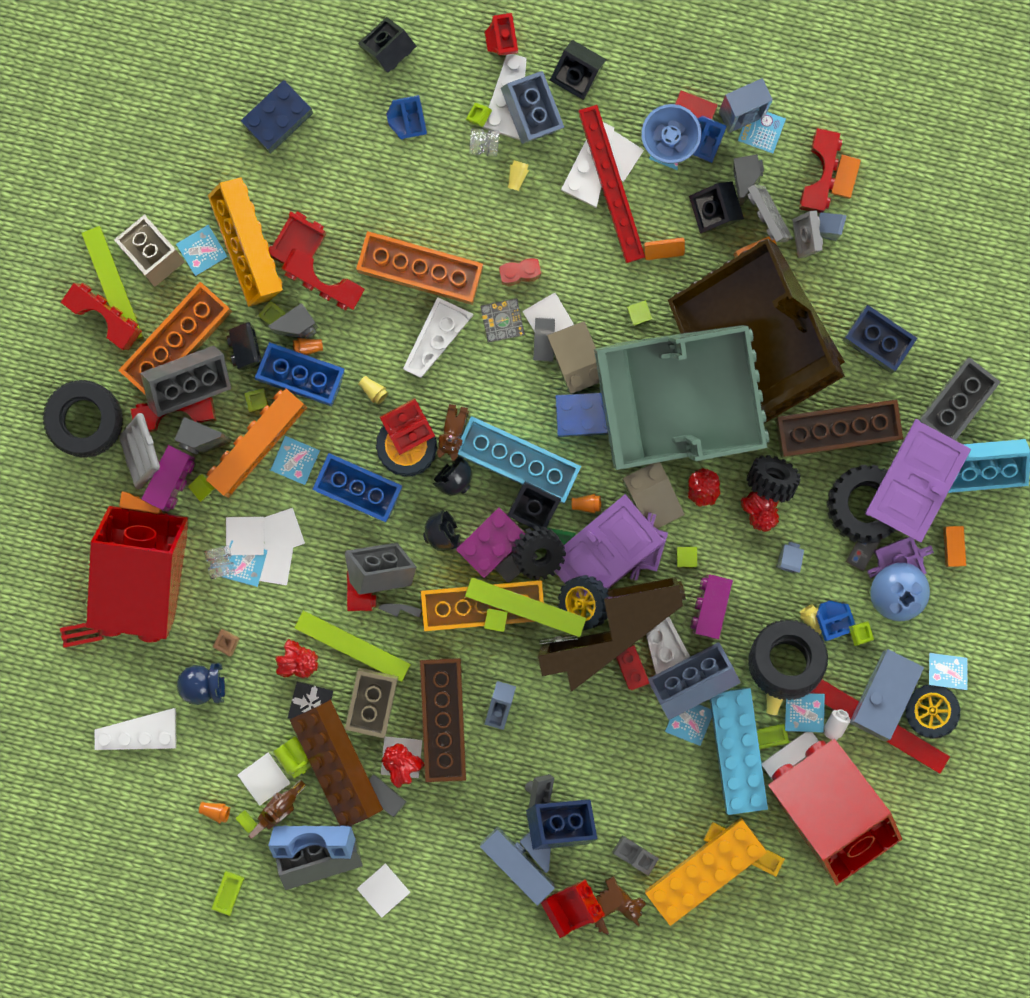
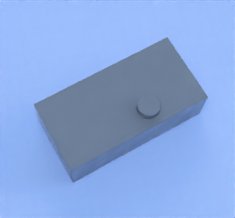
(745, 105)
(694, 681)
(886, 695)
(517, 865)

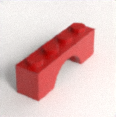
(825, 147)
(300, 266)
(121, 331)
(199, 412)

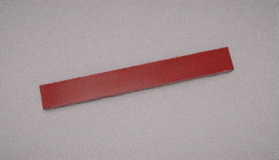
(611, 184)
(901, 737)

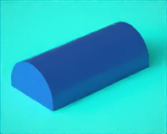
(300, 374)
(357, 487)

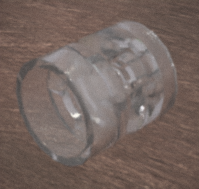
(484, 142)
(219, 562)

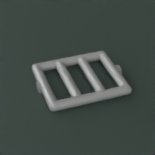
(139, 451)

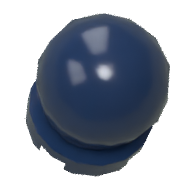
(198, 684)

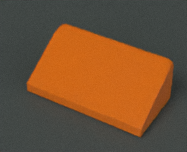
(664, 248)
(954, 546)

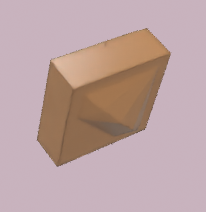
(226, 642)

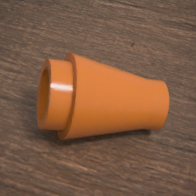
(307, 346)
(588, 503)
(215, 811)

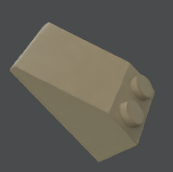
(149, 250)
(575, 356)
(654, 494)

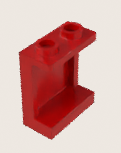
(297, 234)
(632, 668)
(572, 908)

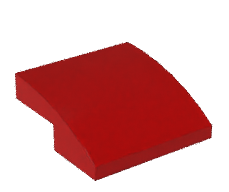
(407, 426)

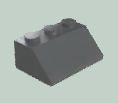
(379, 568)

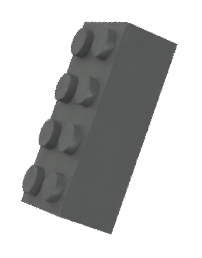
(186, 380)
(960, 399)

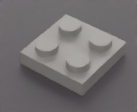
(807, 234)

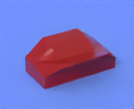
(501, 35)

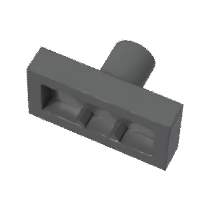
(540, 789)

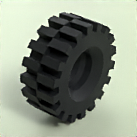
(773, 478)
(529, 544)

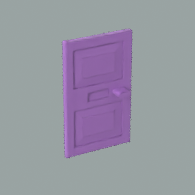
(918, 481)
(610, 545)

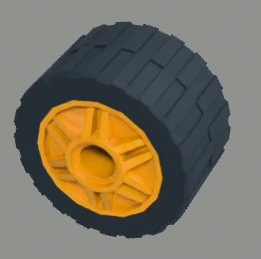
(409, 463)

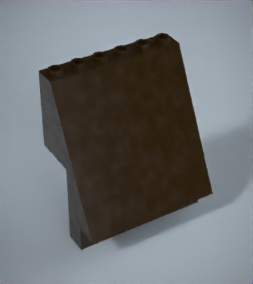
(788, 336)
(630, 614)

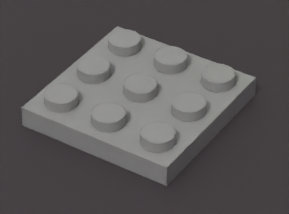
(769, 213)

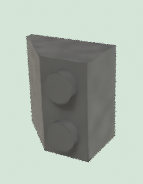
(746, 173)
(295, 324)

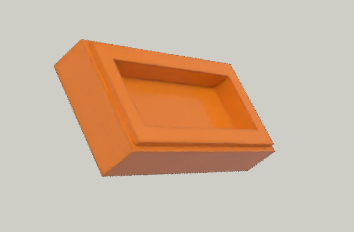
(845, 176)

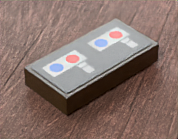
(861, 554)

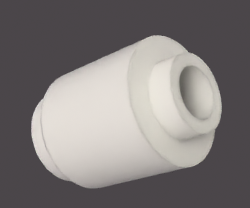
(836, 724)

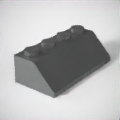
(199, 438)
(314, 864)

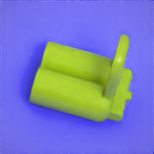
(292, 757)

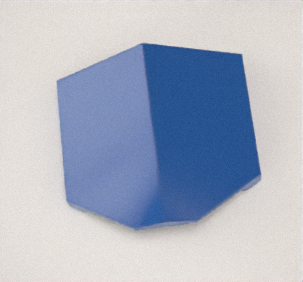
(407, 117)
(711, 137)
(834, 619)

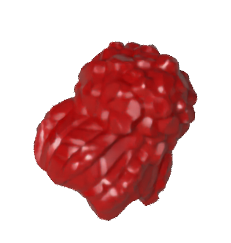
(704, 487)
(761, 512)
(296, 661)
(400, 764)

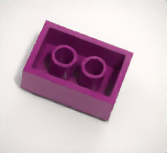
(169, 479)
(490, 543)
(711, 606)

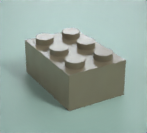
(371, 703)

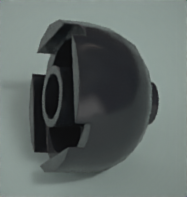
(454, 478)
(440, 532)

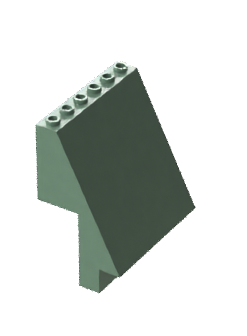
(681, 397)

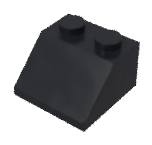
(387, 44)
(577, 69)
(716, 207)
(244, 346)
(533, 506)

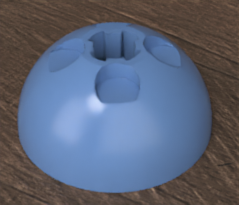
(668, 123)
(894, 585)

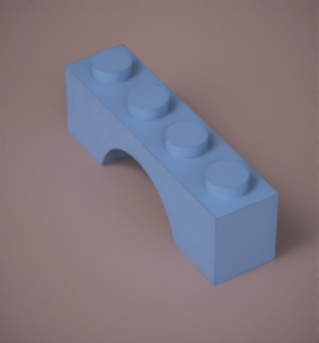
(289, 840)

